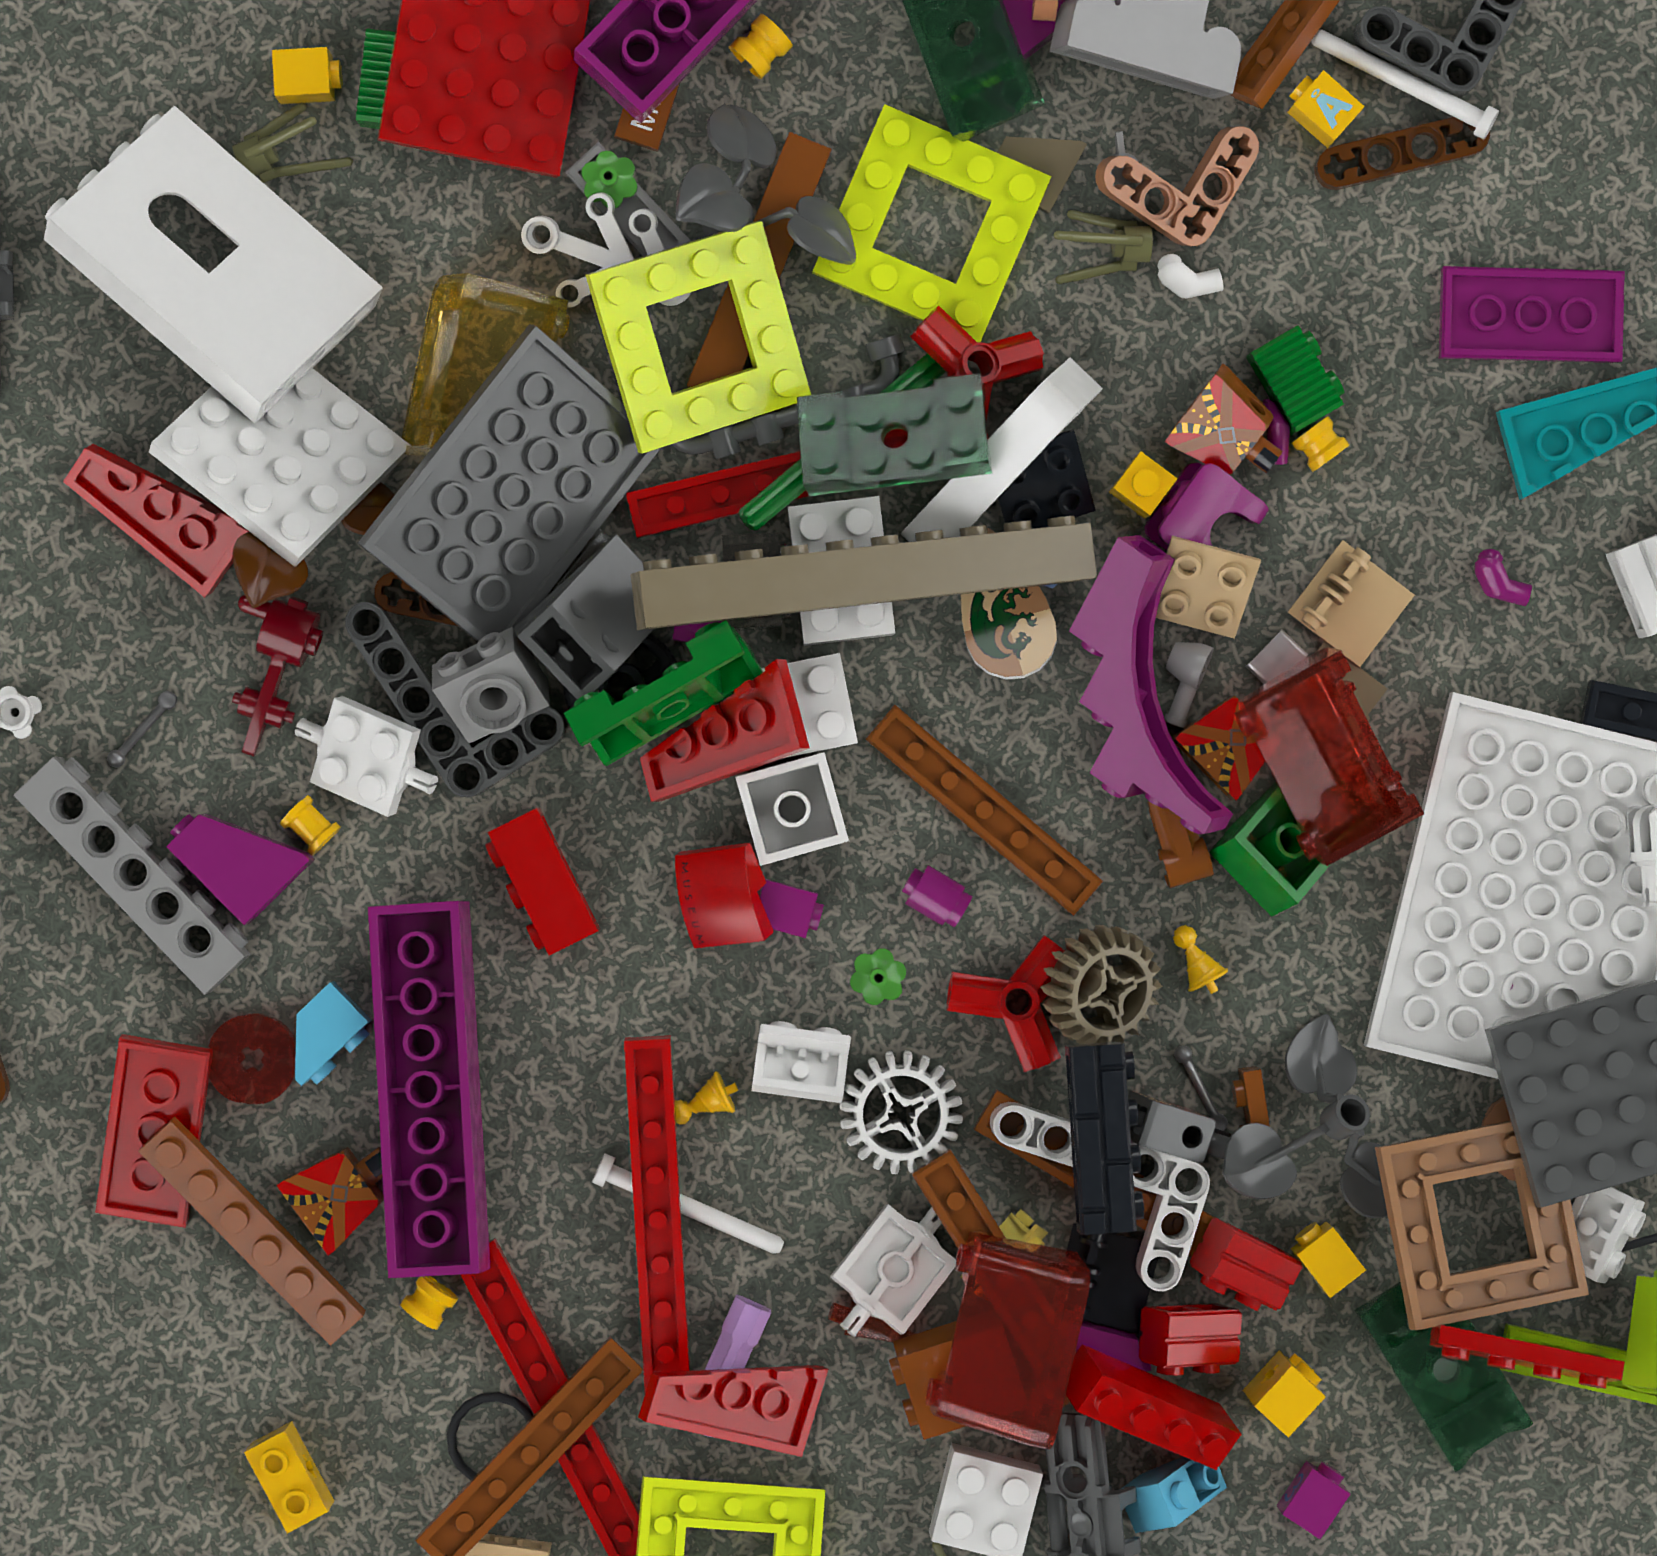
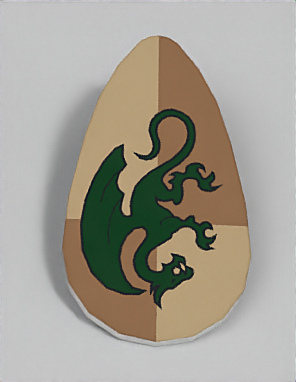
(1009, 630)

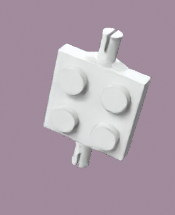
(365, 756)
(893, 1270)

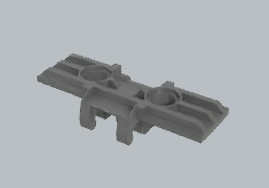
(1092, 1503)

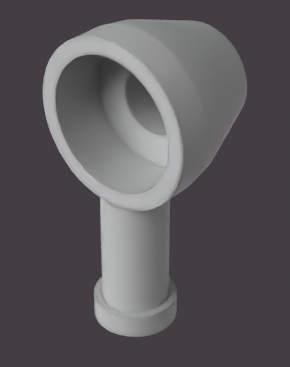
(1186, 664)

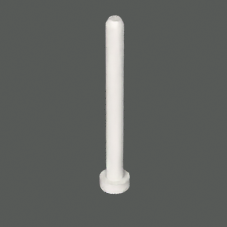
(1407, 82)
(694, 1209)

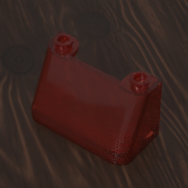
(1326, 758)
(1012, 1339)

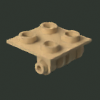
(1207, 587)
(1351, 603)

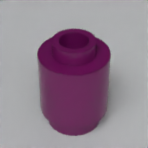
(936, 896)

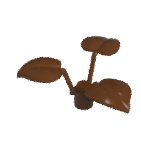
(269, 576)

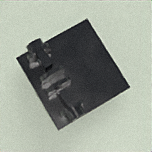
(1050, 486)
(1115, 1286)

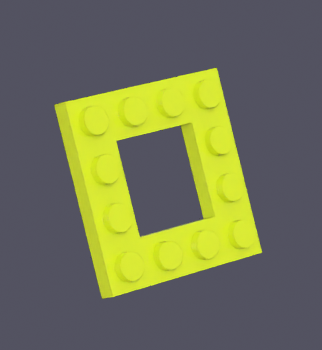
(1009, 185)
(621, 302)
(674, 1504)

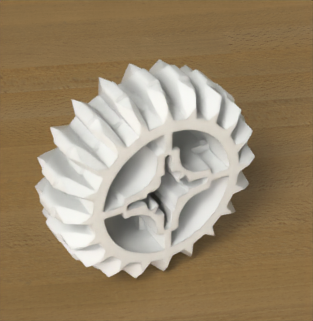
(882, 1078)

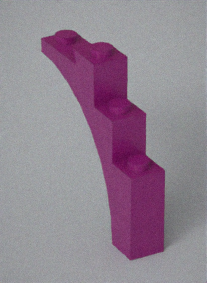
(1122, 694)

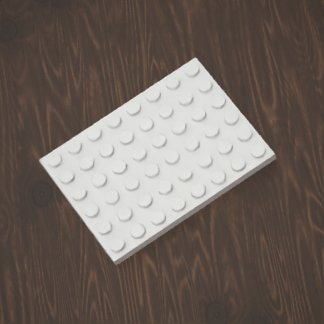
(1515, 883)

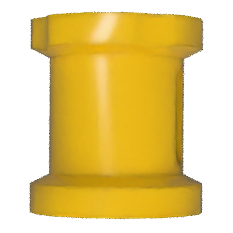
(310, 825)

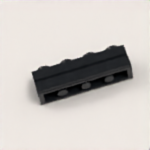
(1102, 1138)

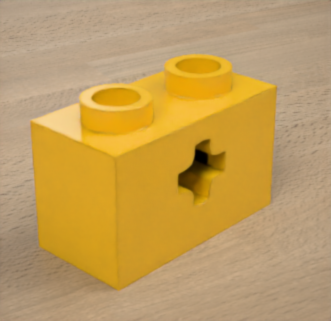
(1285, 1391)
(289, 1477)

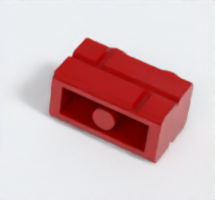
(1246, 1265)
(1190, 1337)

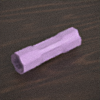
(739, 1334)

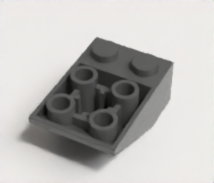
(588, 620)

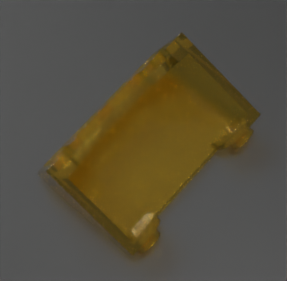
(463, 340)

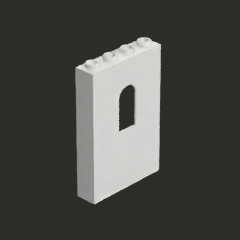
(255, 316)

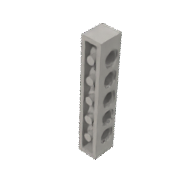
(44, 799)

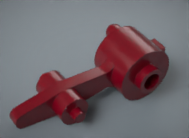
(287, 637)

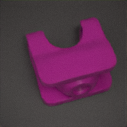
(1197, 501)

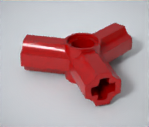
(996, 360)
(987, 997)

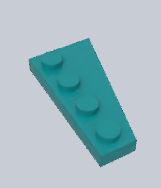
(1574, 427)

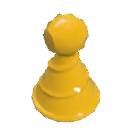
(1200, 966)
(710, 1098)

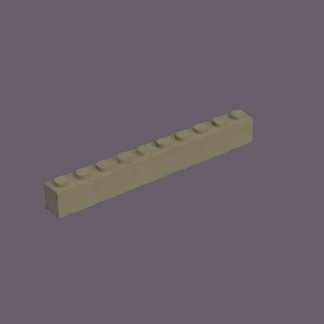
(862, 574)

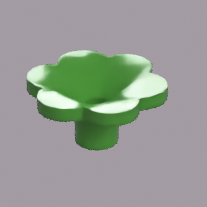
(619, 187)
(878, 963)

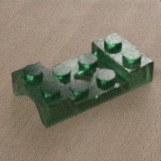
(976, 82)
(846, 435)
(1457, 1412)

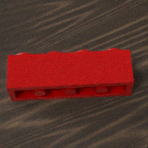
(1150, 1408)

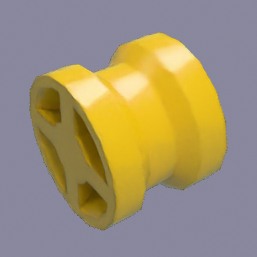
(1320, 443)
(429, 1301)

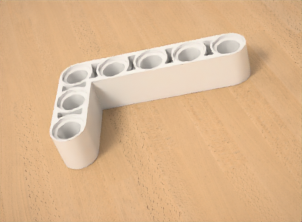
(1011, 450)
(1160, 1181)

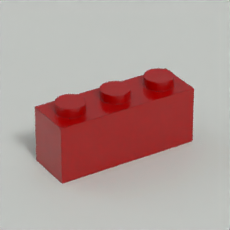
(541, 882)

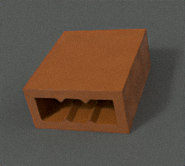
(917, 1361)

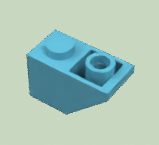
(325, 1029)
(1172, 1493)

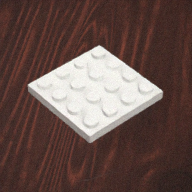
(290, 470)

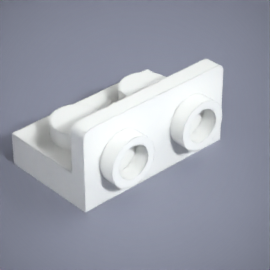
(1603, 1227)

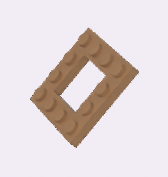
(1428, 1288)

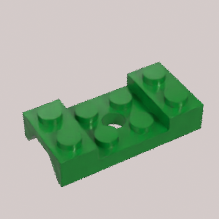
(687, 688)

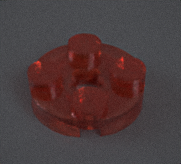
(250, 1084)

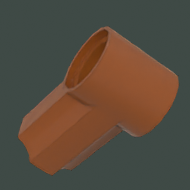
(1181, 849)

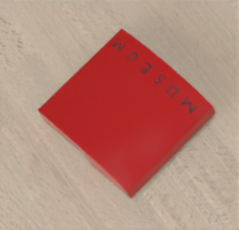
(721, 895)

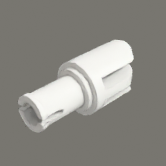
(1643, 848)

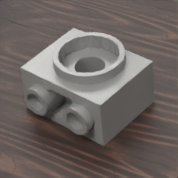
(495, 661)

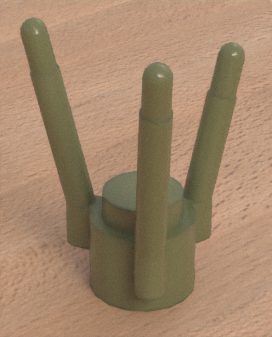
(259, 151)
(1127, 242)

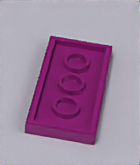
(1531, 314)

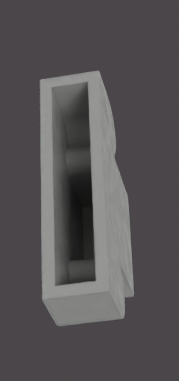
(1151, 41)

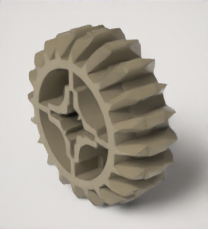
(1086, 979)

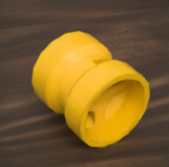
(761, 45)

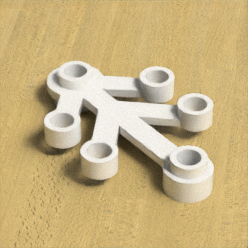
(616, 254)

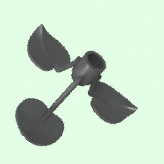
(712, 200)
(1254, 1153)

